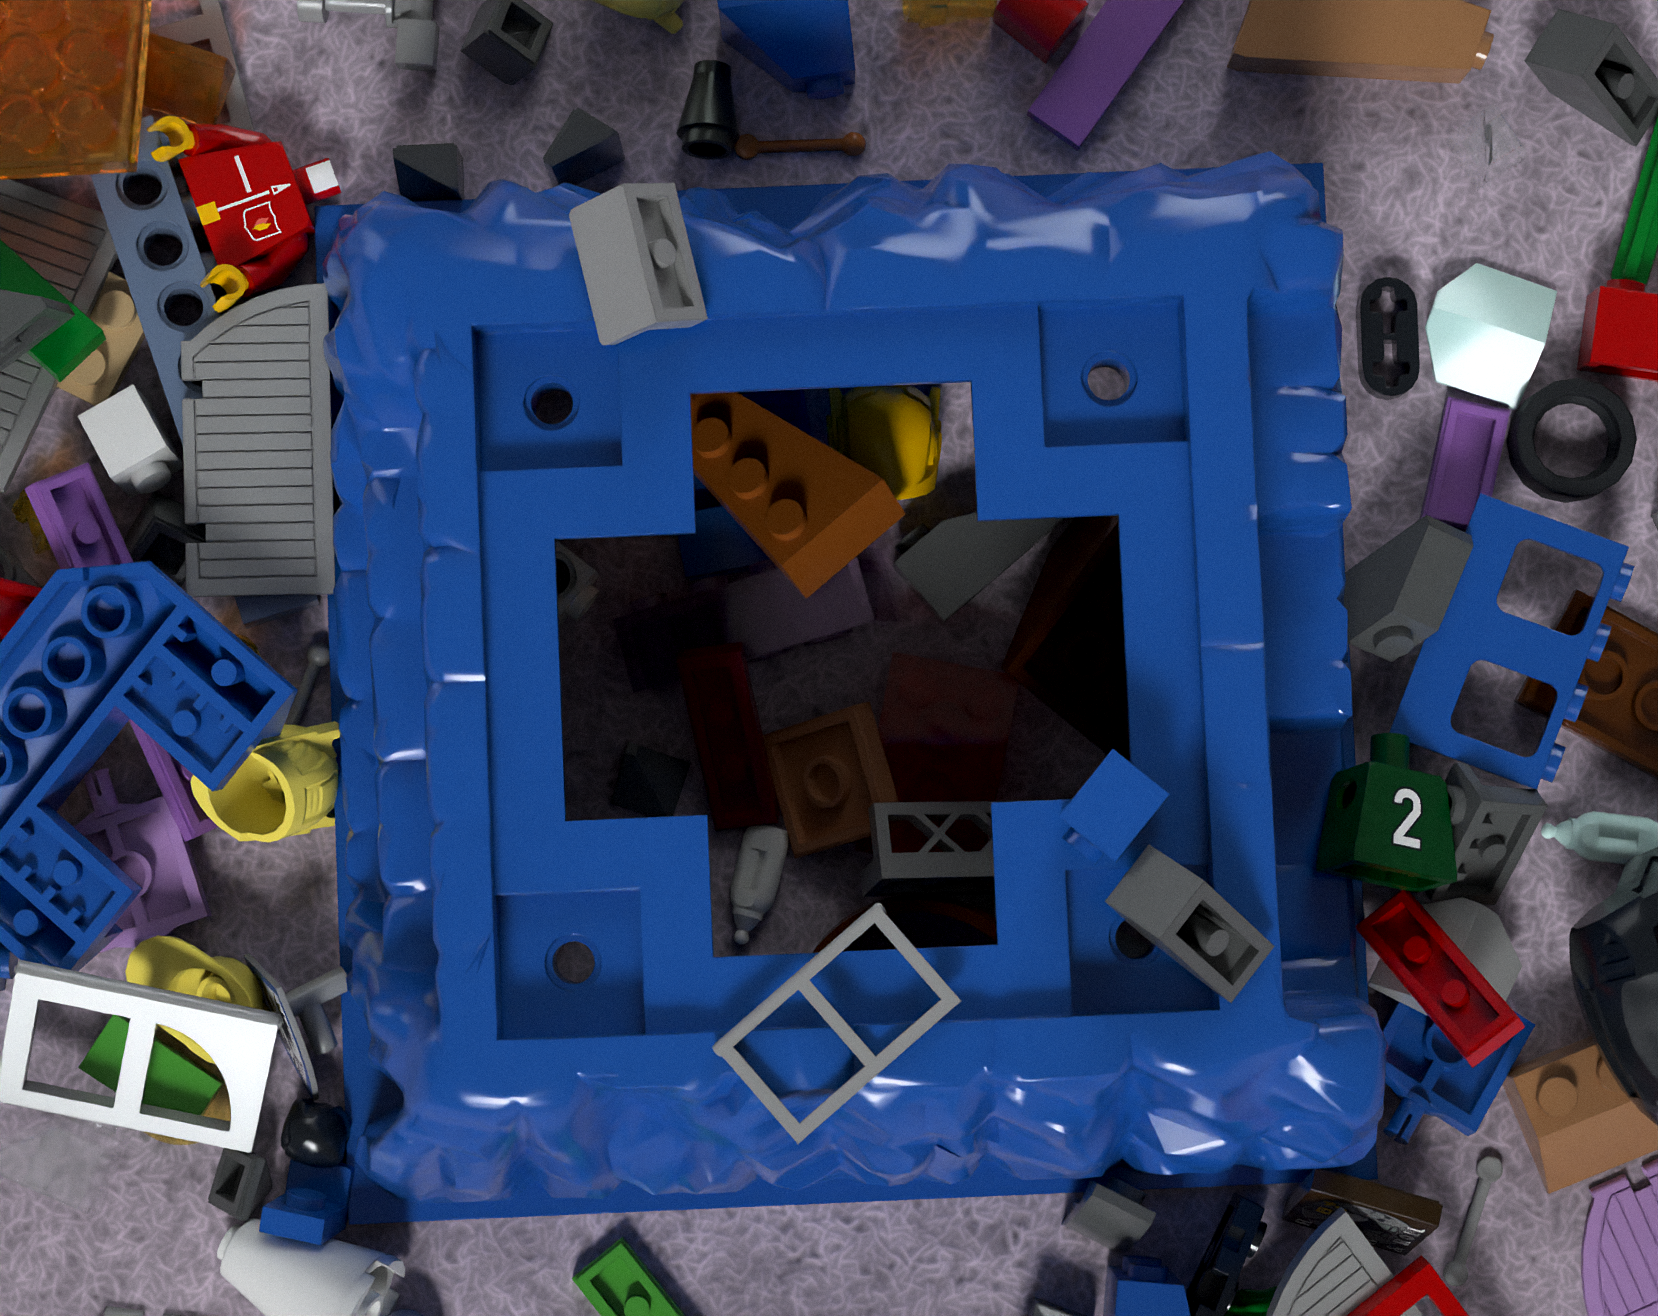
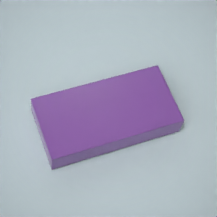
(1464, 460)

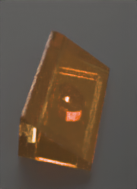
(185, 80)

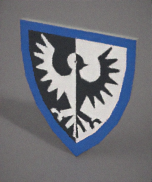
(307, 1003)

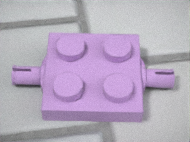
(150, 851)

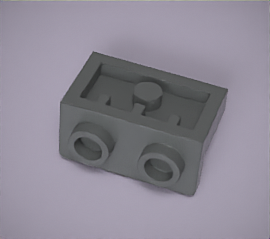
(1488, 834)

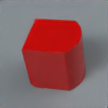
(1040, 23)

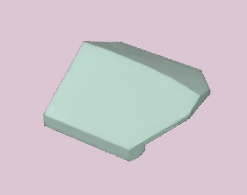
(1488, 333)

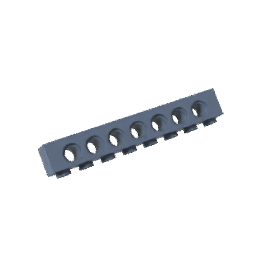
(158, 286)

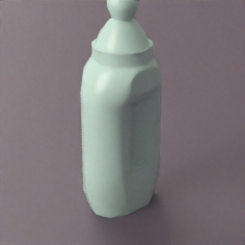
(1605, 836)

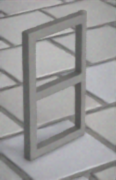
(872, 1064)

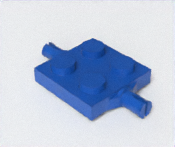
(1436, 1078)

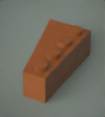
(787, 488)

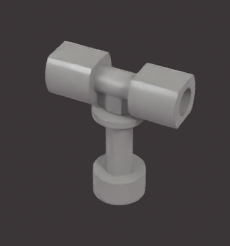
(416, 31)

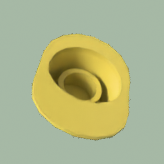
(184, 968)

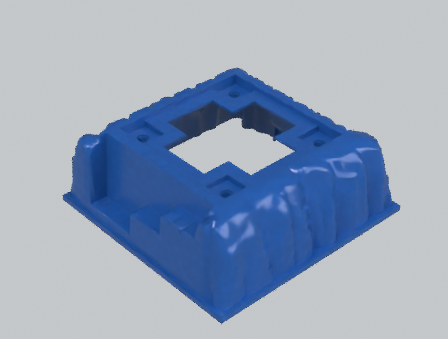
(525, 1094)

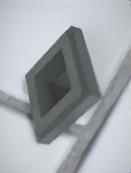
(240, 1183)

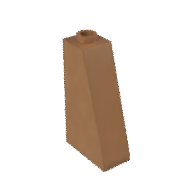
(1364, 39)

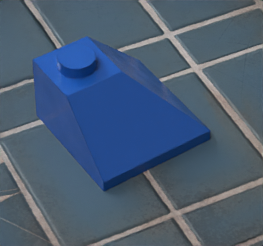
(794, 41)

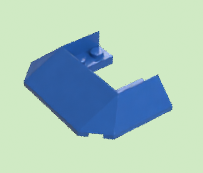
(71, 676)

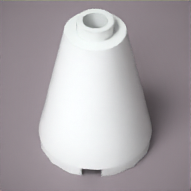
(307, 1278)

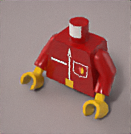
(246, 202)

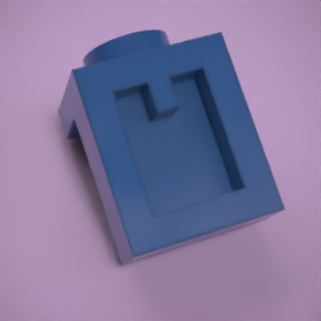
(312, 1204)

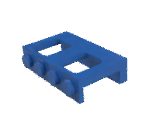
(1480, 630)

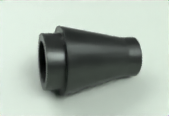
(709, 114)

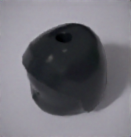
(315, 1133)

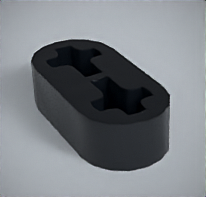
(1402, 337)

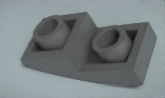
(1111, 1215)

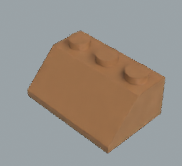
(1576, 1115)

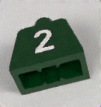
(1388, 822)

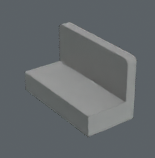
(637, 261)

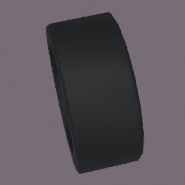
(1613, 415)

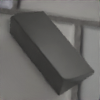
(582, 149)

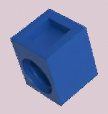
(1111, 809)

